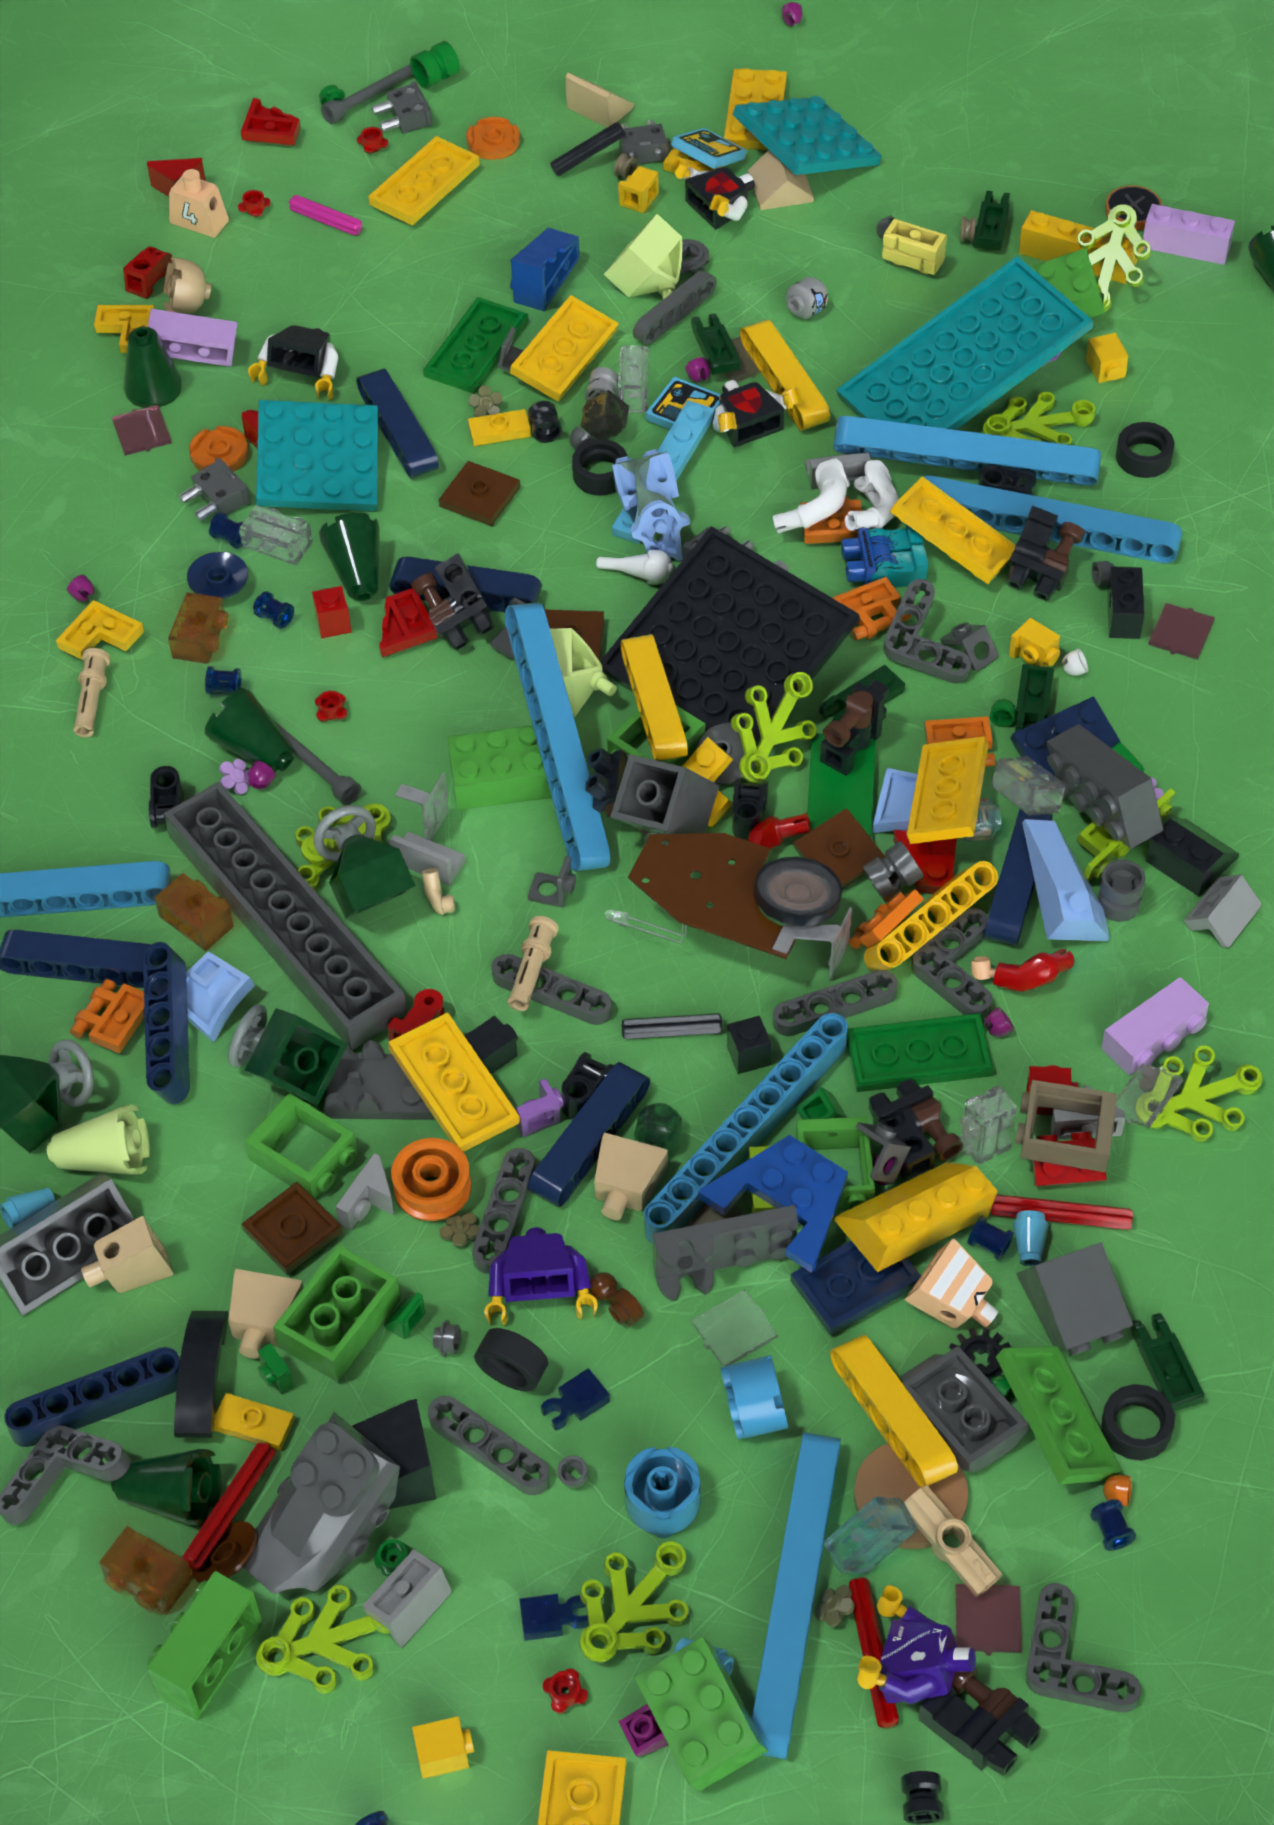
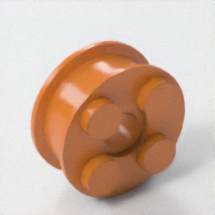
(435, 1198)

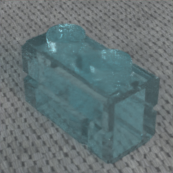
(870, 1535)

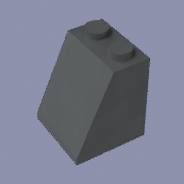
(663, 797)
(1077, 1299)

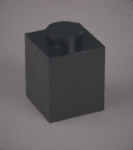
(494, 1043)
(748, 1044)

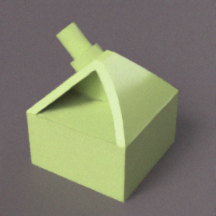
(649, 261)
(579, 668)

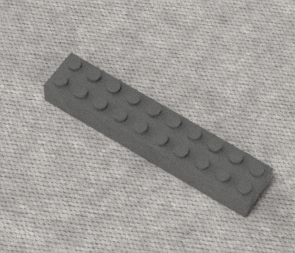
(286, 915)

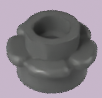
(447, 1338)

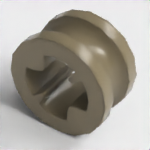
(625, 166)
(968, 229)

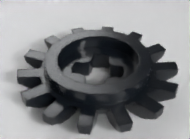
(983, 1344)

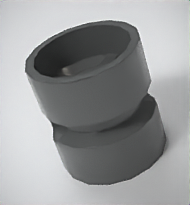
(893, 871)
(1121, 890)

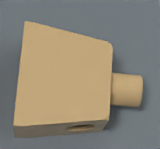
(627, 1174)
(129, 1258)
(256, 1307)

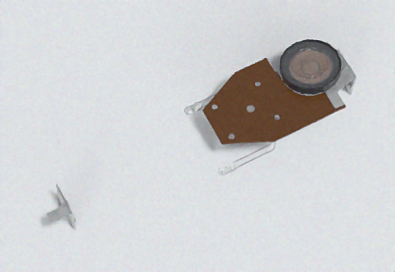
(786, 889)

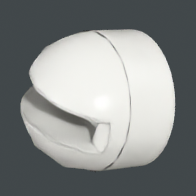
(1075, 663)

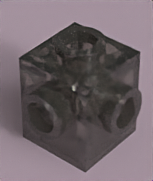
(604, 415)

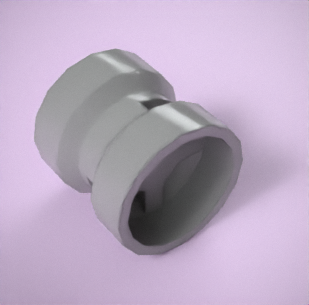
(600, 381)

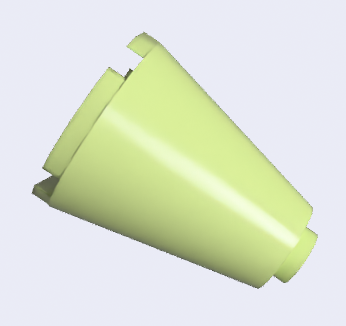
(103, 1144)

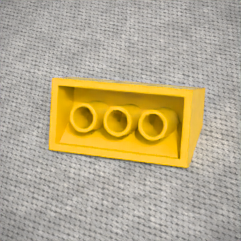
(1052, 237)
(918, 1213)

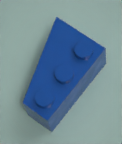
(543, 268)

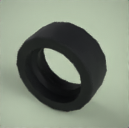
(1148, 434)
(596, 451)
(511, 1359)
(1138, 1396)

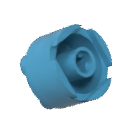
(754, 1397)
(662, 1491)

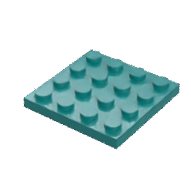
(807, 135)
(317, 455)

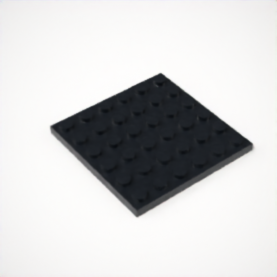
(731, 626)

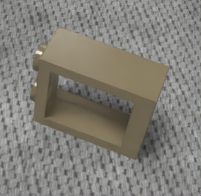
(1069, 1099)

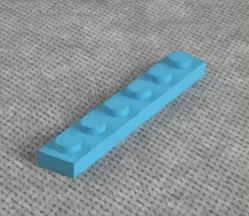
(680, 445)

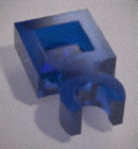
(579, 1397)
(545, 1616)

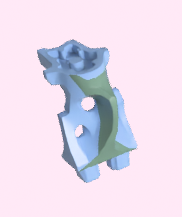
(651, 486)

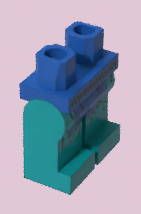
(885, 553)

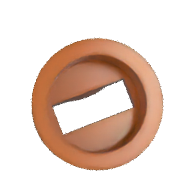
(1118, 1488)

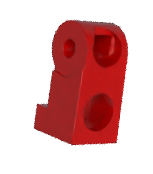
(145, 271)
(427, 1006)

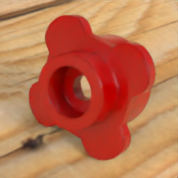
(372, 139)
(254, 203)
(330, 706)
(564, 1679)

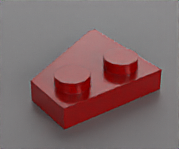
(269, 125)
(405, 623)
(934, 860)

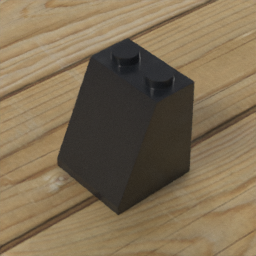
(401, 1437)

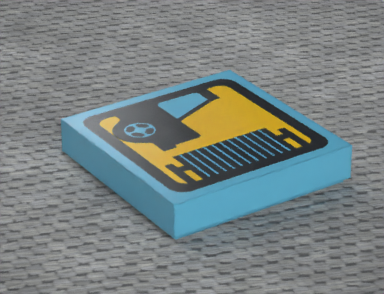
(708, 148)
(673, 399)

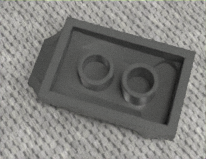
(965, 1409)

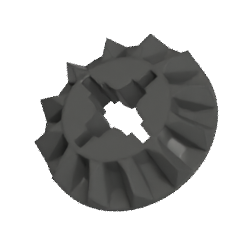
(698, 256)

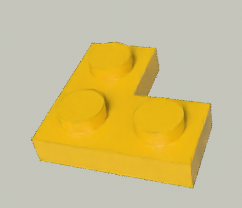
(121, 320)
(97, 624)
(710, 762)

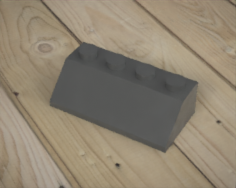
(55, 1243)

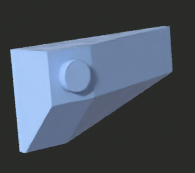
(1064, 894)

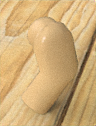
(433, 892)

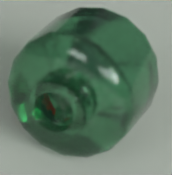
(658, 1126)

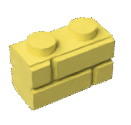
(914, 246)

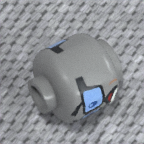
(807, 297)

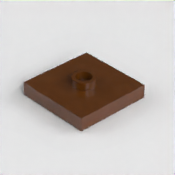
(479, 493)
(585, 623)
(840, 846)
(292, 1228)

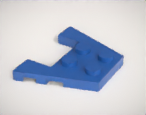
(785, 1177)

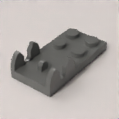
(372, 1088)
(719, 1245)

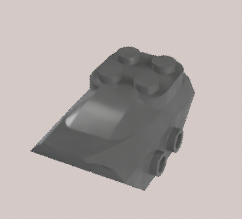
(324, 1510)

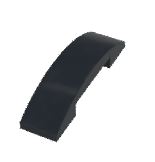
(198, 1374)

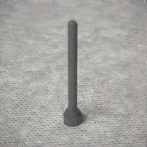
(334, 110)
(343, 788)

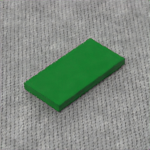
(474, 345)
(833, 792)
(919, 1050)

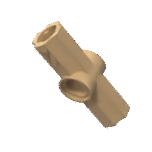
(966, 1560)

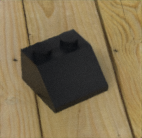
(1189, 855)

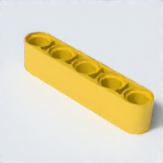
(784, 372)
(654, 698)
(942, 908)
(893, 1411)

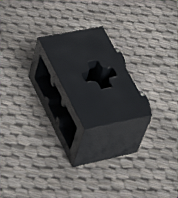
(1125, 602)

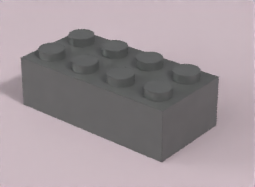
(1105, 786)

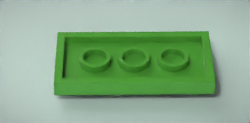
(1058, 1414)

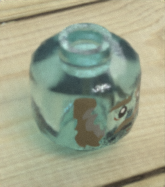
(987, 821)

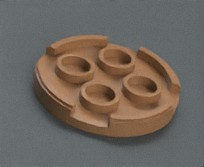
(886, 1477)

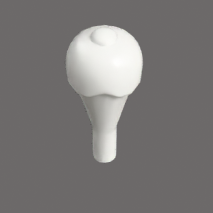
(653, 566)

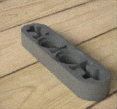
(674, 307)
(554, 985)
(832, 998)
(504, 1210)
(485, 1448)

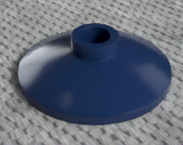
(217, 574)

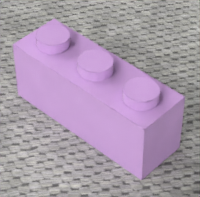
(1188, 234)
(195, 337)
(1155, 1026)

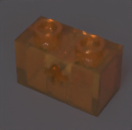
(197, 628)
(194, 911)
(128, 1568)

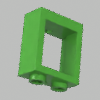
(634, 727)
(279, 1124)
(842, 1133)

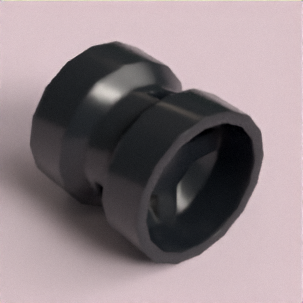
(544, 421)
(922, 1797)

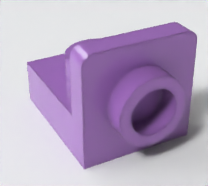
(541, 1112)

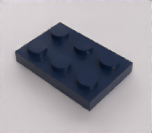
(1032, 739)
(849, 1287)

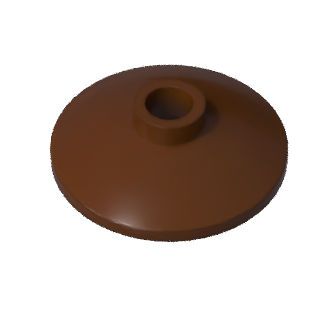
(230, 1552)

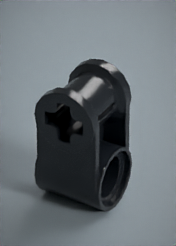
(1007, 479)
(164, 793)
(748, 807)
(582, 1083)

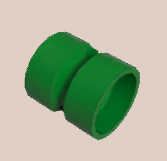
(434, 65)

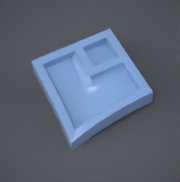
(895, 801)
(214, 993)

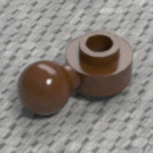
(623, 1304)

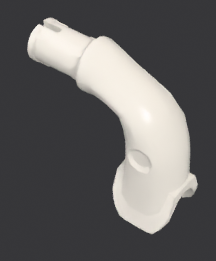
(832, 486)
(880, 493)

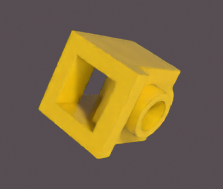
(639, 189)
(1035, 644)

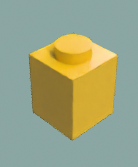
(1107, 357)
(442, 1747)

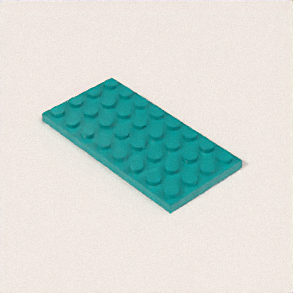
(969, 352)

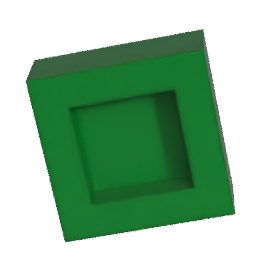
(274, 1370)

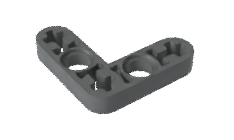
(914, 644)
(945, 966)
(50, 1455)
(1055, 1661)

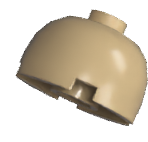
(185, 286)

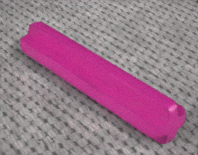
(326, 215)

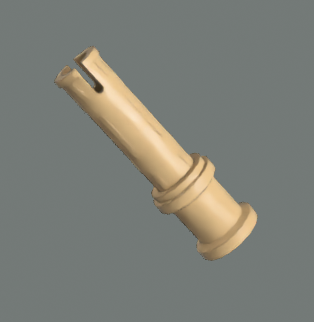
(91, 680)
(535, 951)

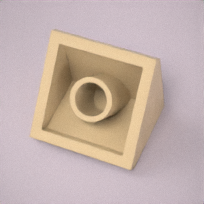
(595, 101)
(777, 184)

